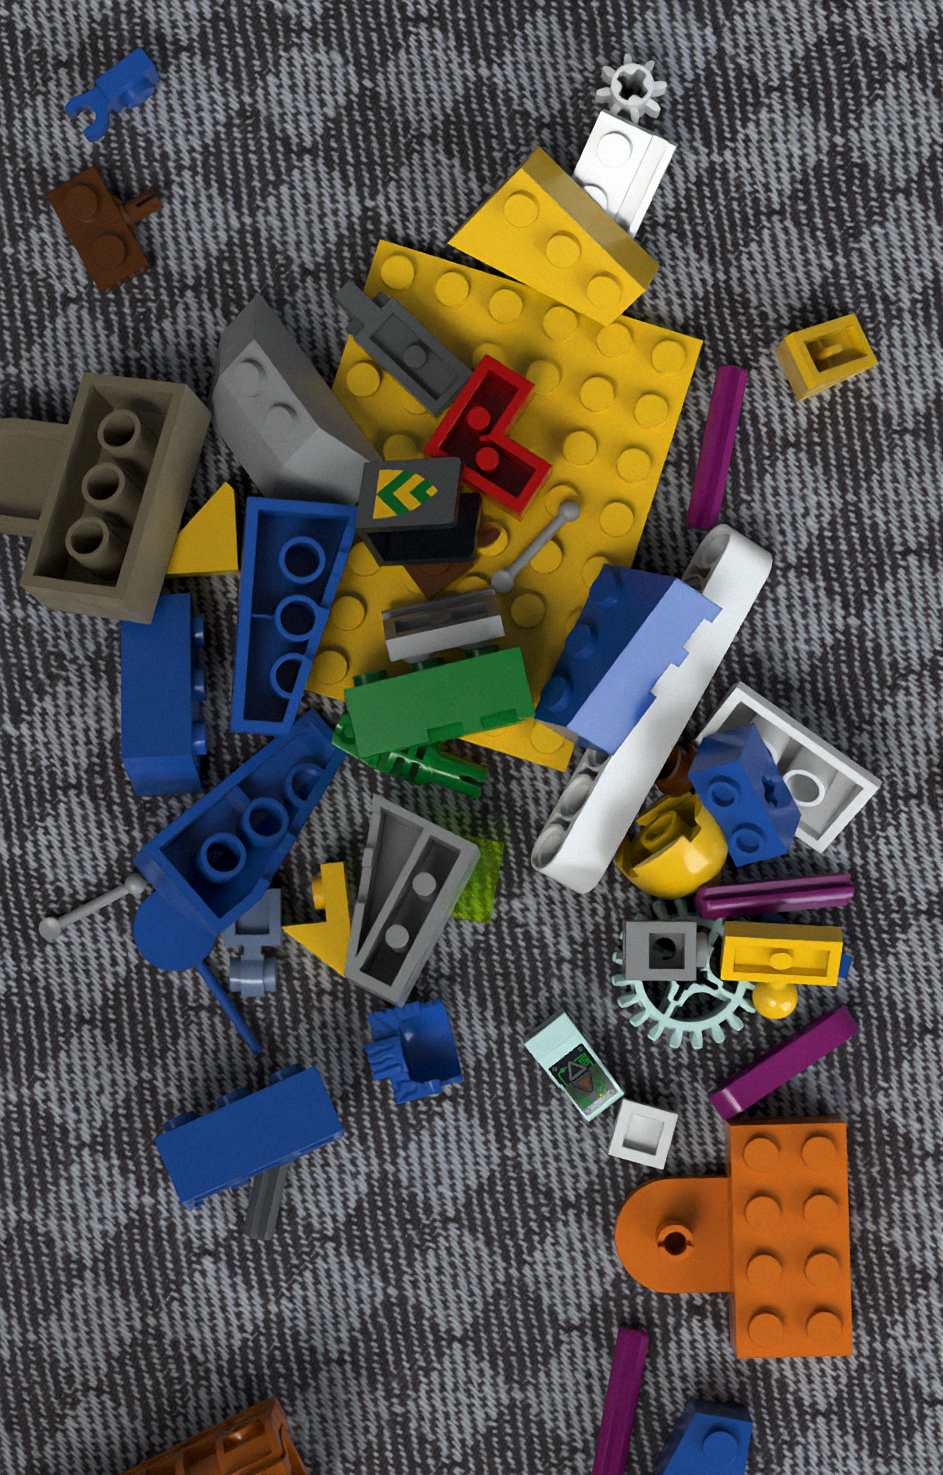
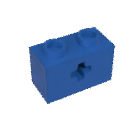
(745, 794)

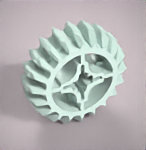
(676, 995)

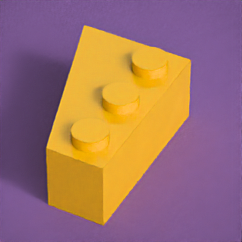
(557, 241)

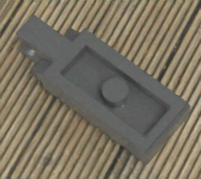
(404, 348)

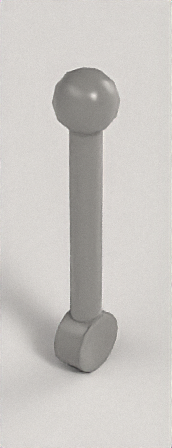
(503, 580)
(53, 927)

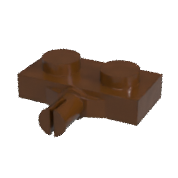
(104, 227)

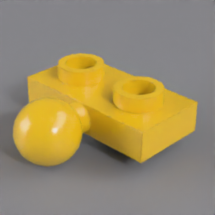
(778, 959)

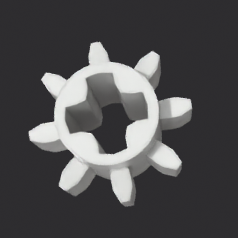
(625, 78)

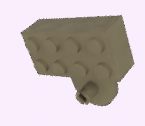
(102, 493)

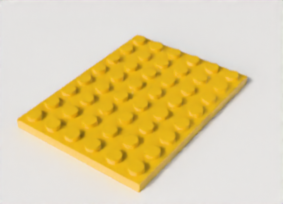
(597, 416)

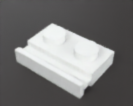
(623, 168)

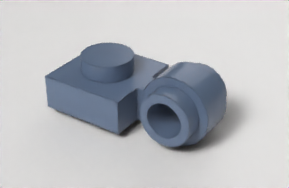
(258, 927)

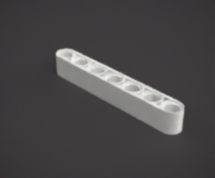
(611, 789)

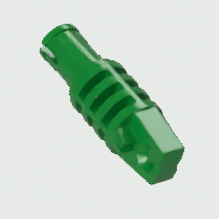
(418, 764)

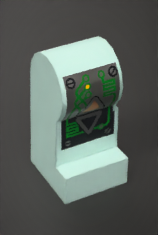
(573, 1064)

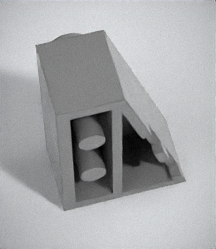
(404, 898)

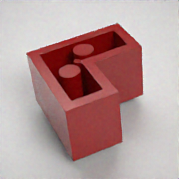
(478, 434)

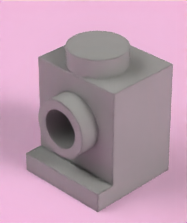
(638, 955)

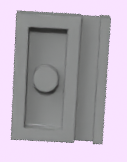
(442, 623)

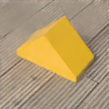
(824, 355)
(210, 540)

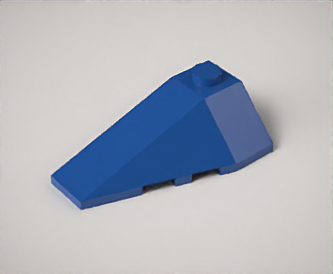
(233, 840)

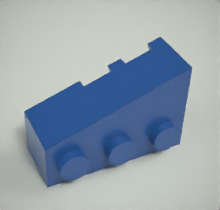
(162, 699)

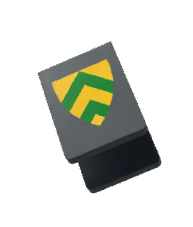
(416, 512)

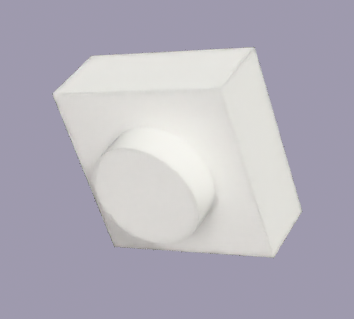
(642, 1133)

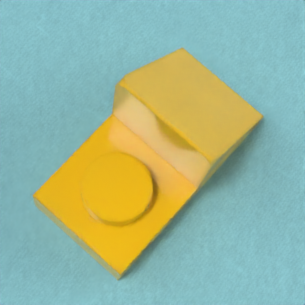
(328, 937)

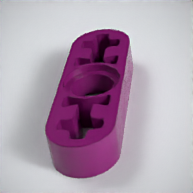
(783, 1061)

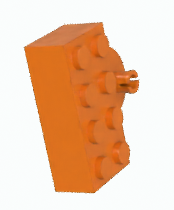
(761, 1231)

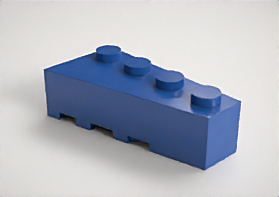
(285, 596)

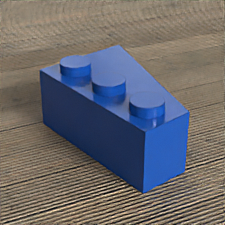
(618, 653)
(248, 1134)
(707, 1440)

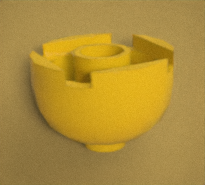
(675, 849)

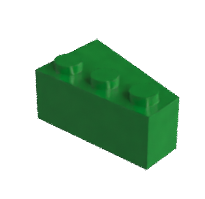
(438, 701)

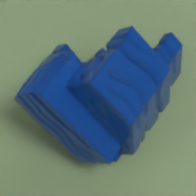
(413, 1049)

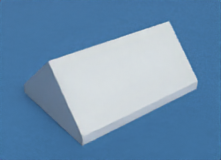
(819, 777)

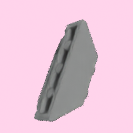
(283, 414)

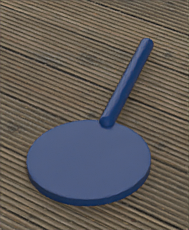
(178, 944)

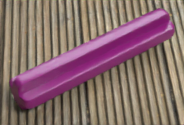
(716, 447)
(773, 895)
(621, 1401)

